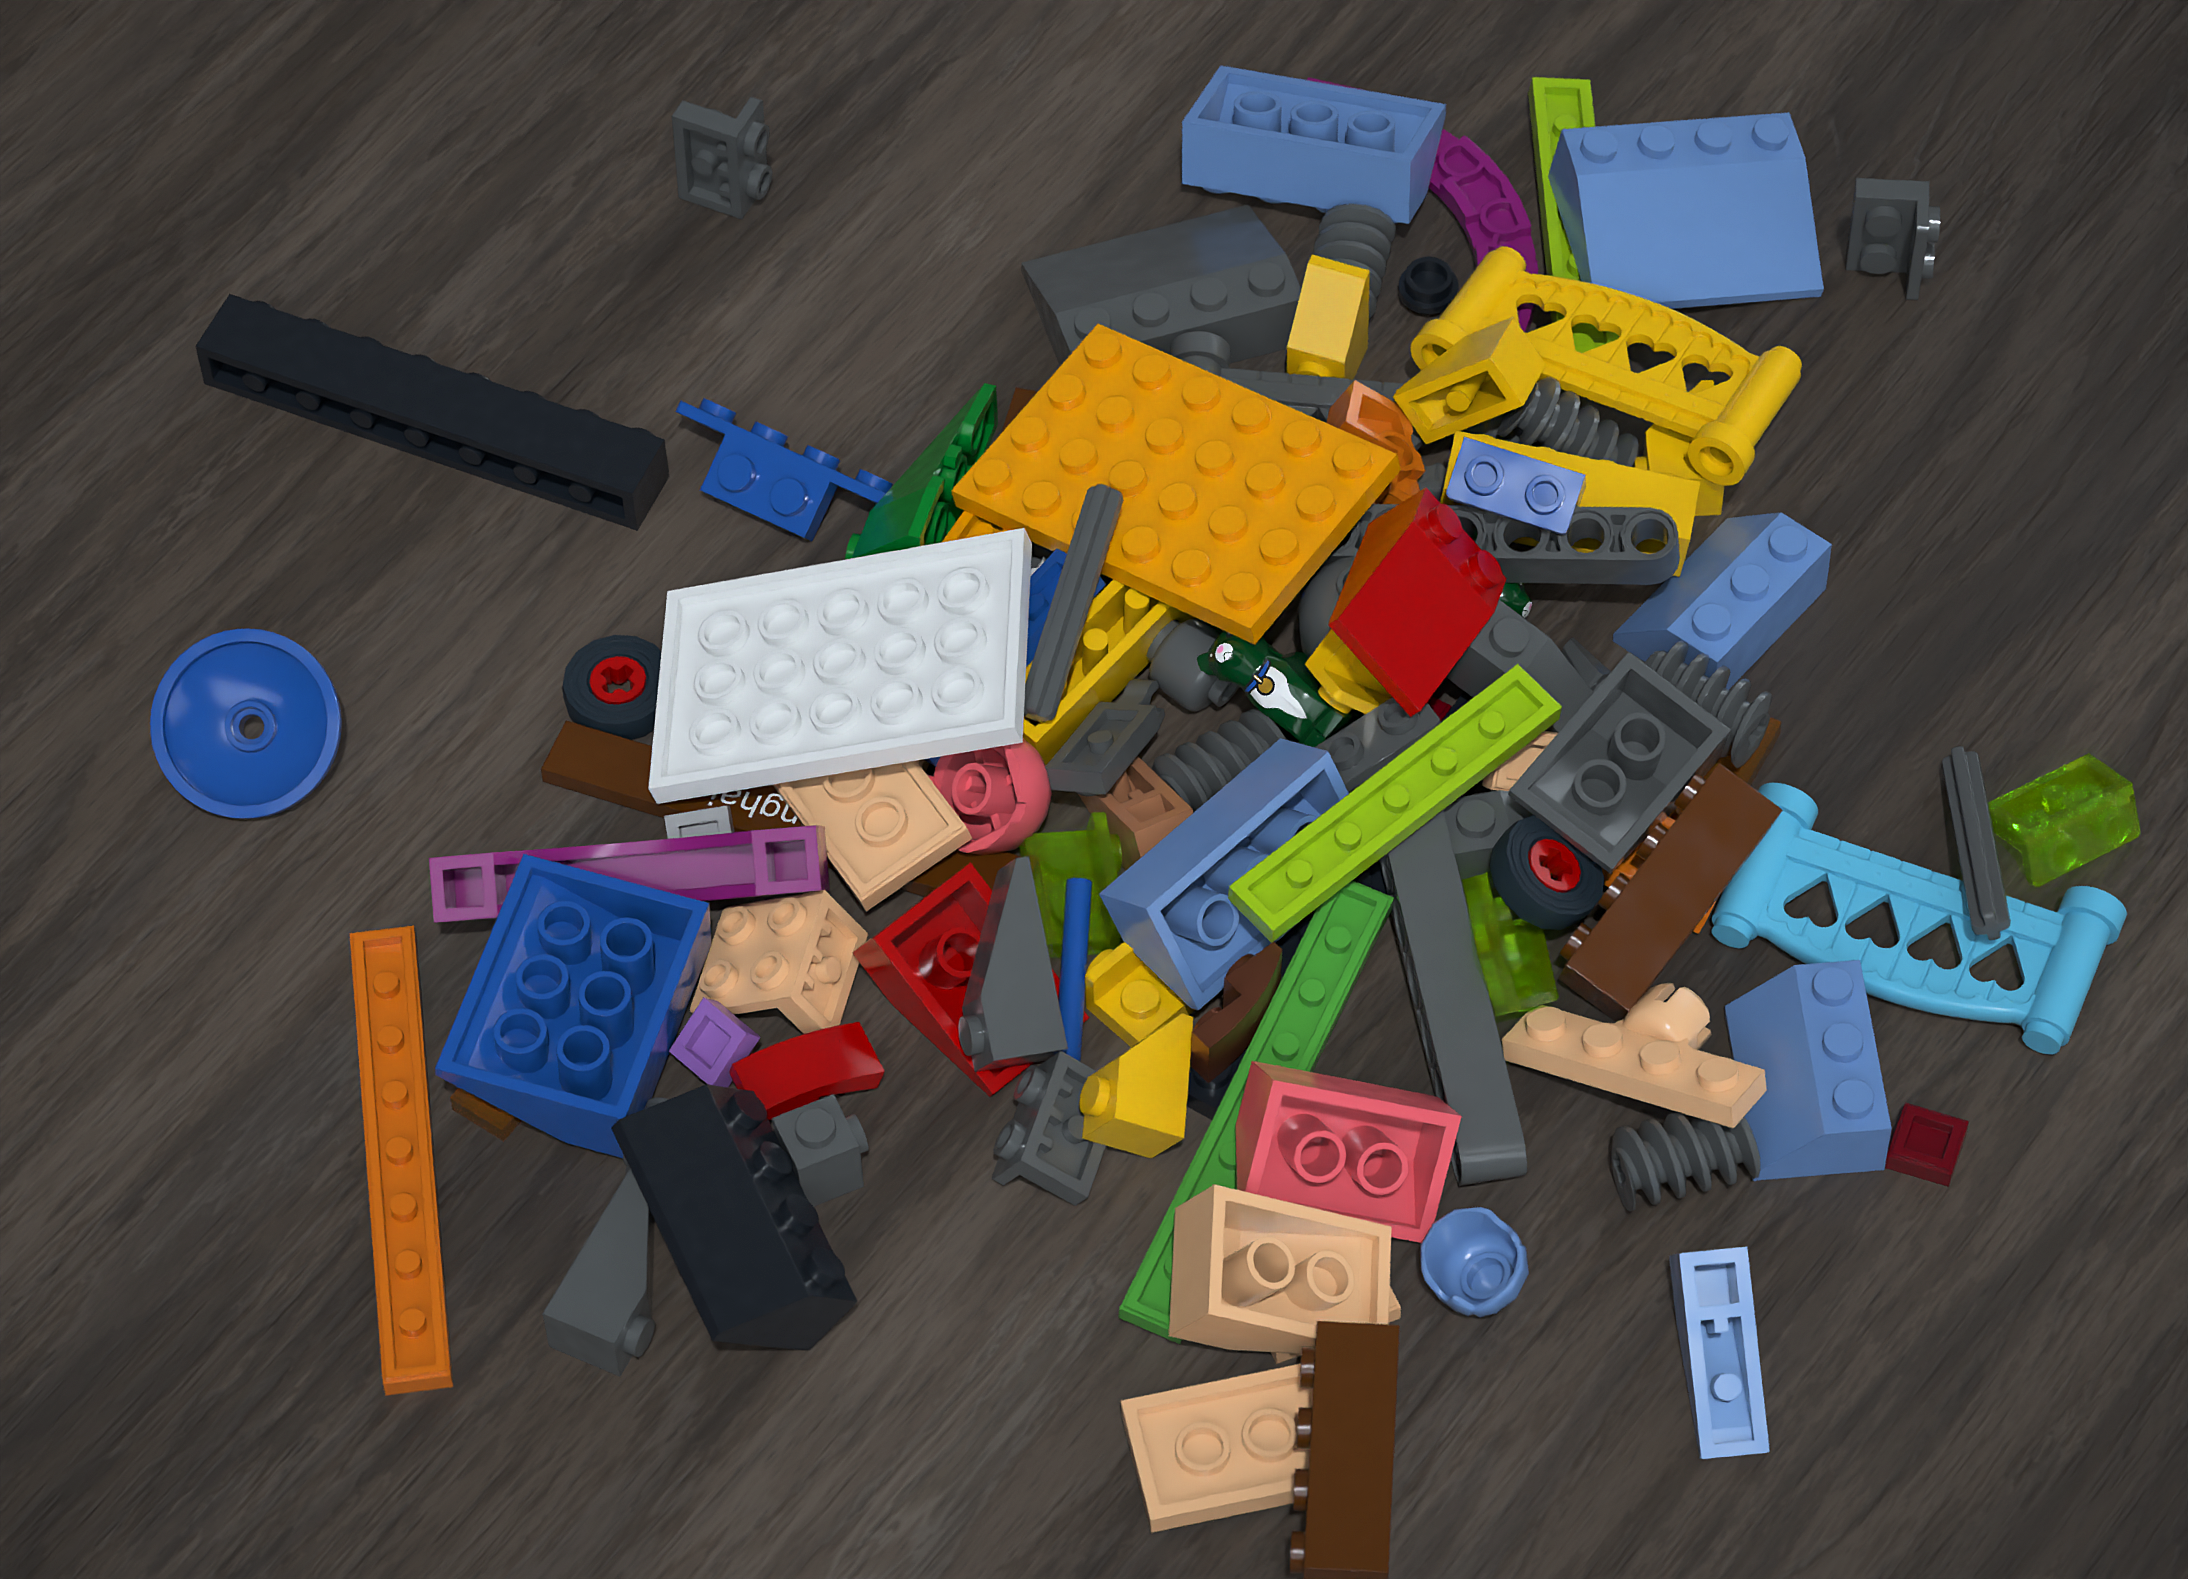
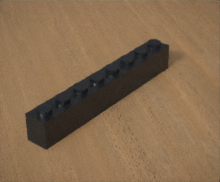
(434, 411)

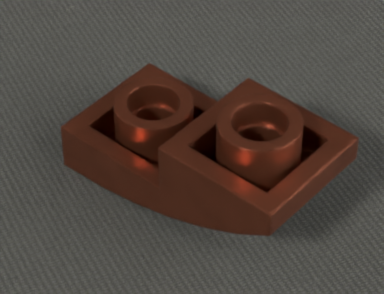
(1226, 1032)

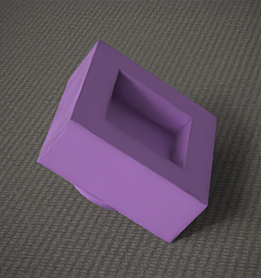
(713, 1042)

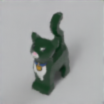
(1276, 686)

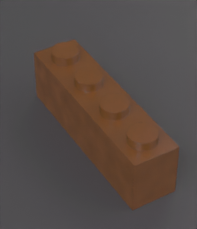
(1669, 893)
(1350, 1452)

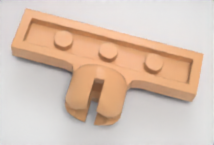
(1643, 1057)

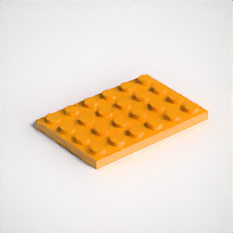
(1218, 484)

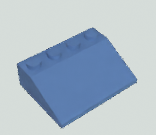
(1690, 209)

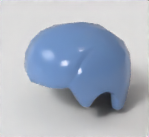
(1473, 1261)

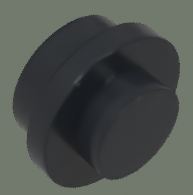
(1428, 285)

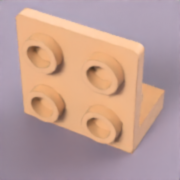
(784, 957)

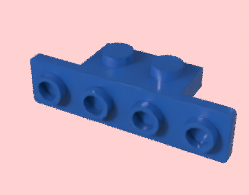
(772, 481)

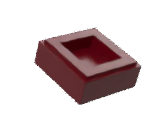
(1927, 1144)

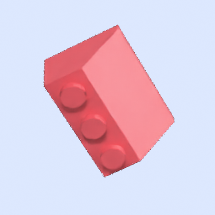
(1345, 1147)

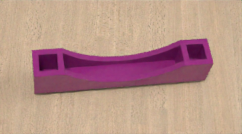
(693, 867)

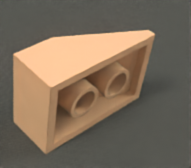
(1268, 1269)

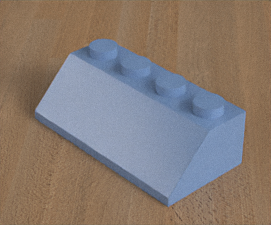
(1311, 143)
(1176, 895)

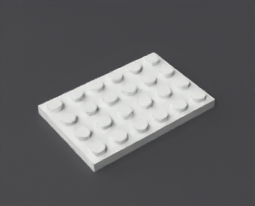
(842, 666)

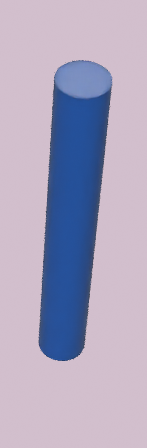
(1074, 961)

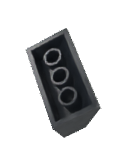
(736, 1218)

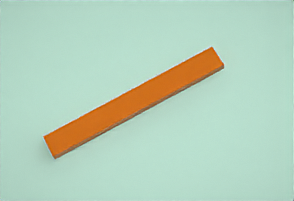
(400, 1162)

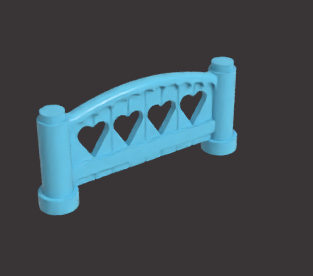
(2052, 948)

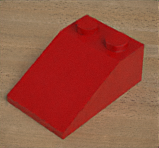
(1416, 598)
(926, 965)

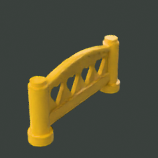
(1721, 419)

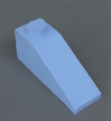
(1720, 1351)

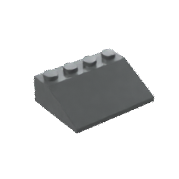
(1179, 278)

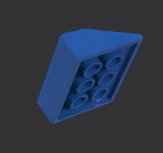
(576, 1000)

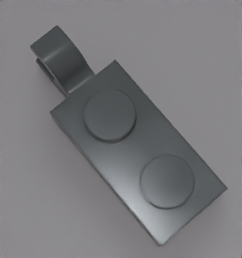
(1106, 742)

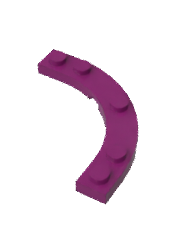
(1481, 203)

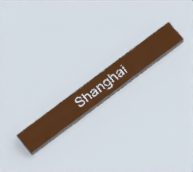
(620, 772)

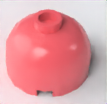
(996, 794)

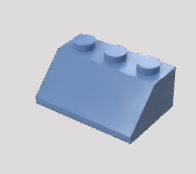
(1733, 594)
(1821, 1072)

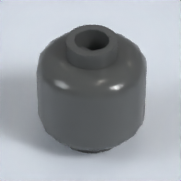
(1176, 667)

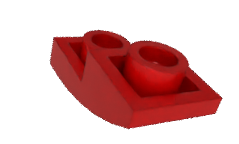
(809, 1067)

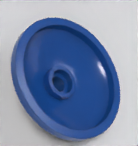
(203, 713)

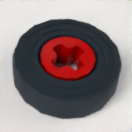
(616, 661)
(1529, 887)

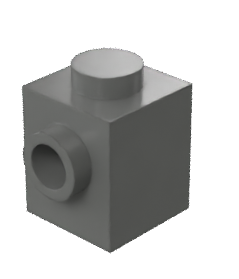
(823, 1148)

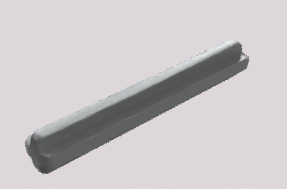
(1071, 602)
(1976, 843)

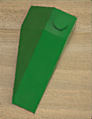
(921, 503)

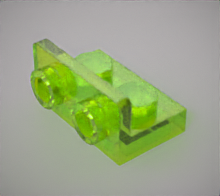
(2067, 818)
(1075, 854)
(1509, 952)

